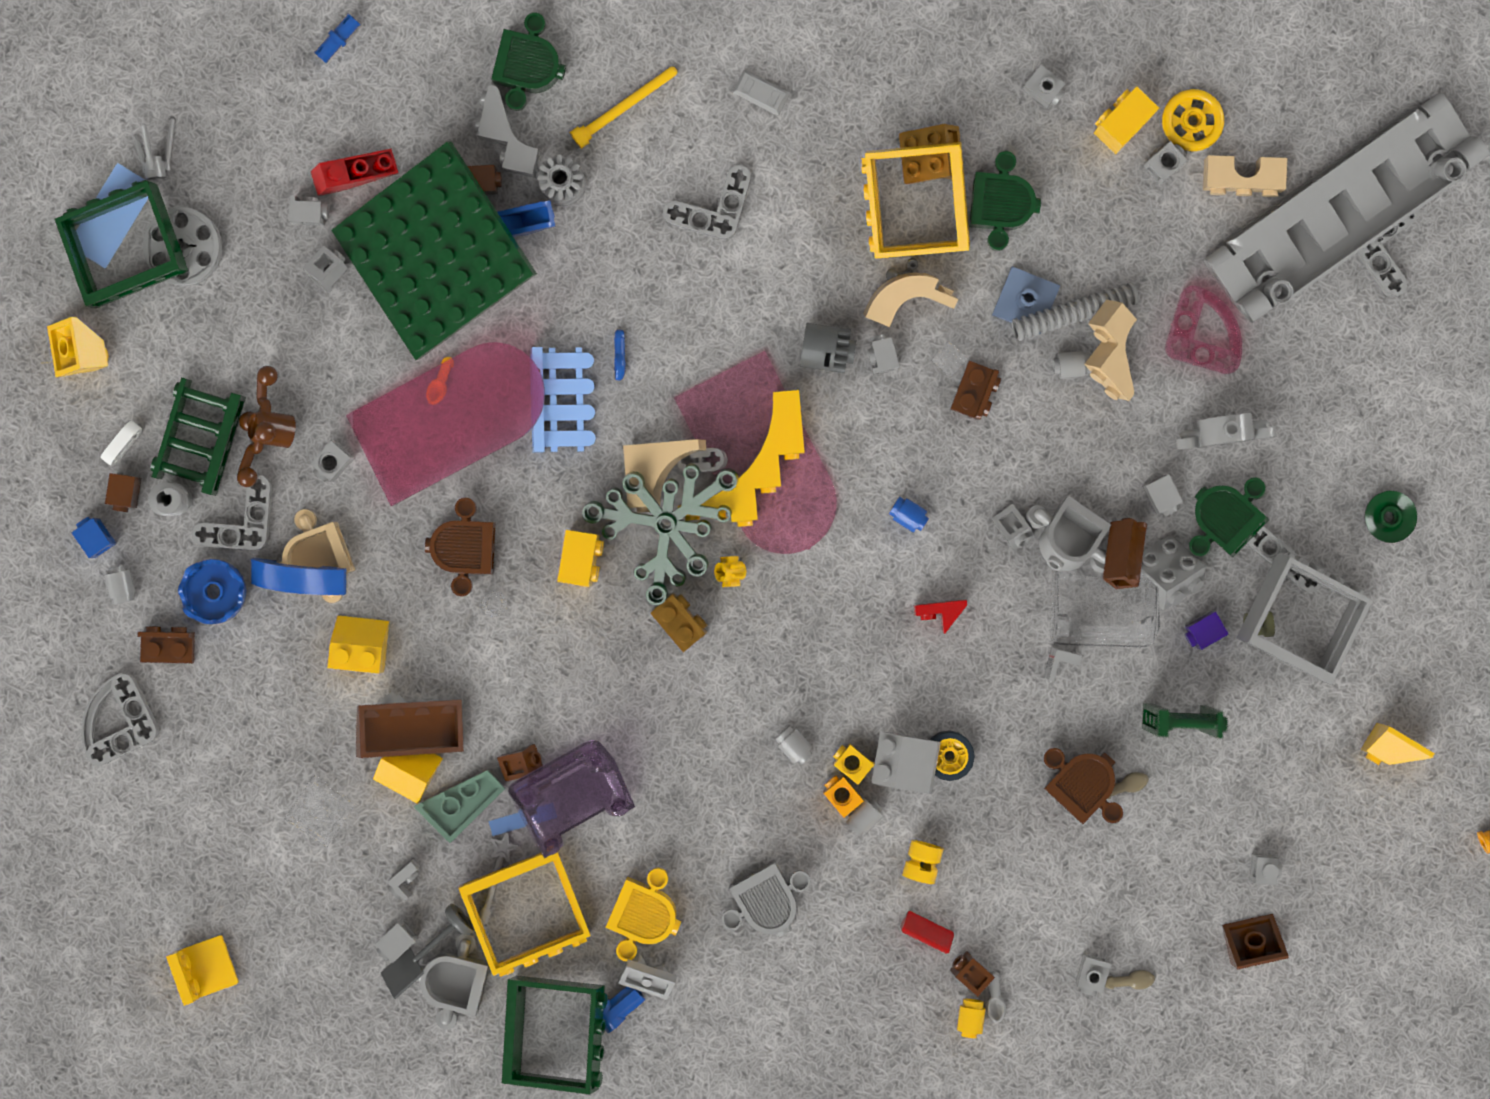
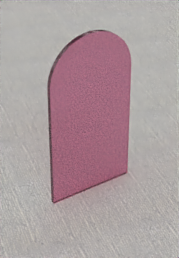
(735, 416)
(449, 417)

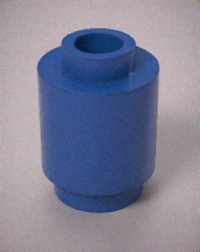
(909, 514)

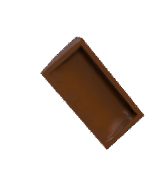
(409, 728)

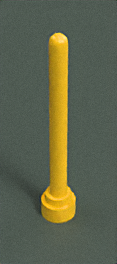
(583, 134)

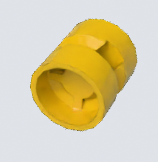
(922, 852)

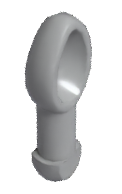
(996, 1005)

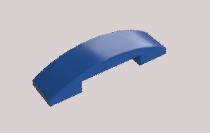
(298, 579)

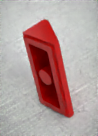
(927, 932)

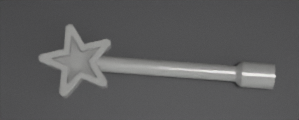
(502, 850)

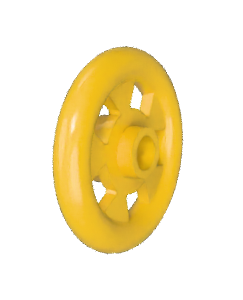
(1210, 106)

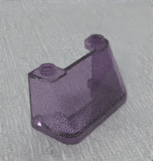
(569, 793)

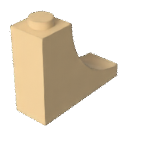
(655, 463)

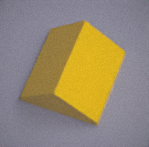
(408, 774)

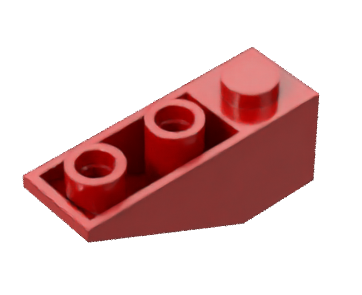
(353, 171)

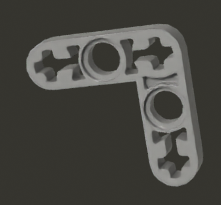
(722, 214)
(1390, 264)
(250, 524)

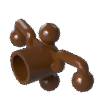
(263, 427)

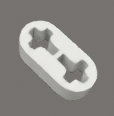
(121, 443)

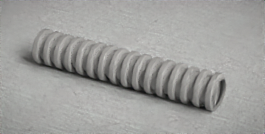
(1071, 311)

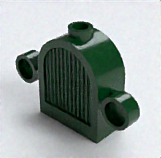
(526, 63)
(1001, 201)
(1227, 517)

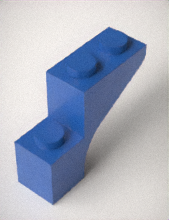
(528, 218)

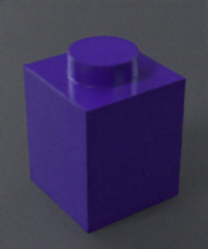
(1205, 631)

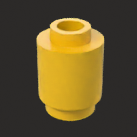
(971, 1018)

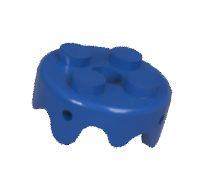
(195, 597)

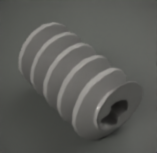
(180, 502)

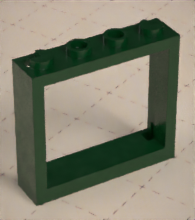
(94, 208)
(514, 1036)

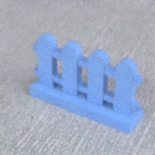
(556, 412)

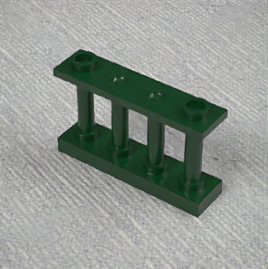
(215, 455)
(1161, 721)

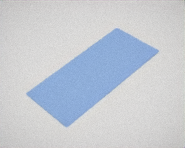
(104, 234)

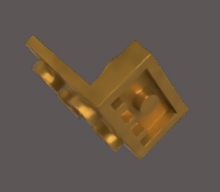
(930, 166)
(679, 621)

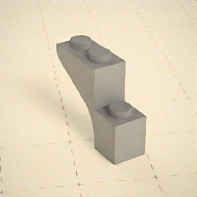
(496, 128)

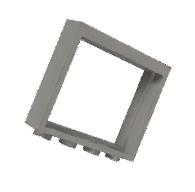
(1343, 635)

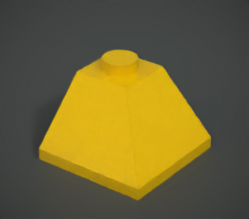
(76, 348)
(1392, 747)

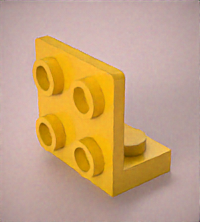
(202, 969)

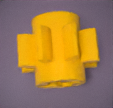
(730, 571)

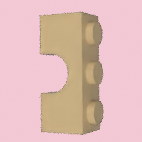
(1222, 177)

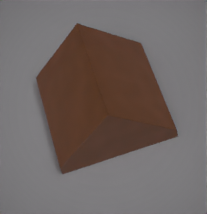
(1254, 942)

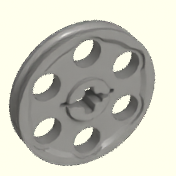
(190, 236)

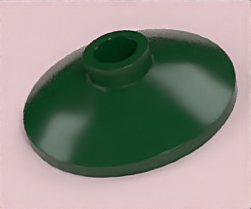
(1403, 514)

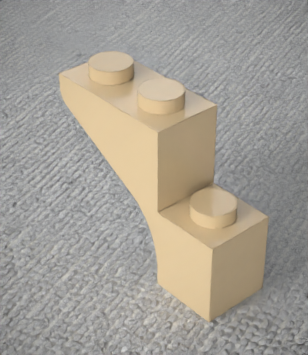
(1109, 360)

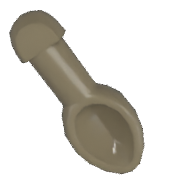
(1131, 783)
(1137, 979)

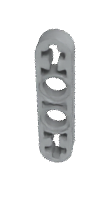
(1283, 549)

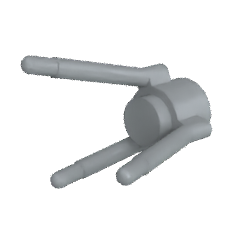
(153, 166)

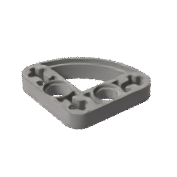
(132, 732)

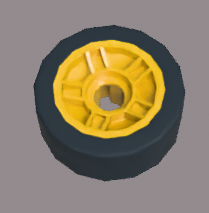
(964, 755)

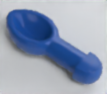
(619, 360)

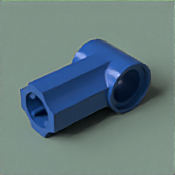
(620, 1006)

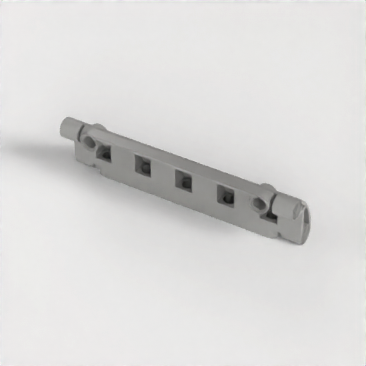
(1345, 207)

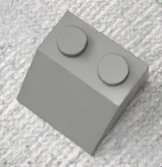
(905, 762)

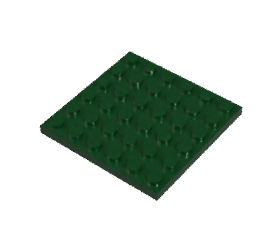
(433, 251)

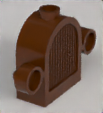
(463, 547)
(1083, 785)

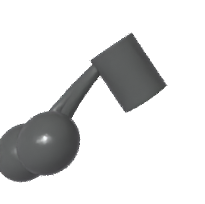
(912, 264)

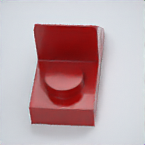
(949, 612)

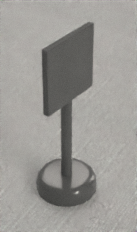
(406, 968)

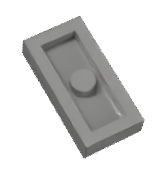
(647, 979)

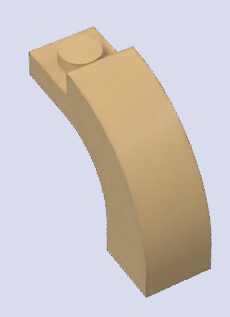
(901, 288)

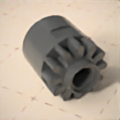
(827, 348)

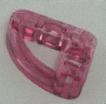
(1186, 336)

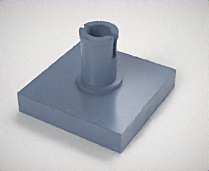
(1024, 295)

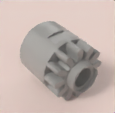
(566, 193)

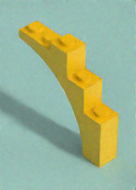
(784, 439)

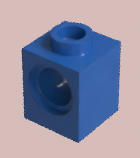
(93, 537)

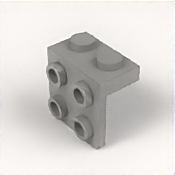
(1172, 571)

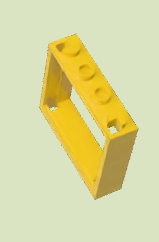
(873, 216)
(530, 956)

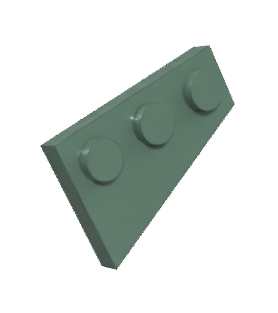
(458, 806)

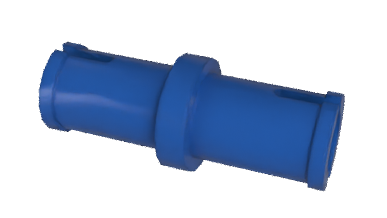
(337, 38)

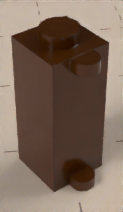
(1124, 553)

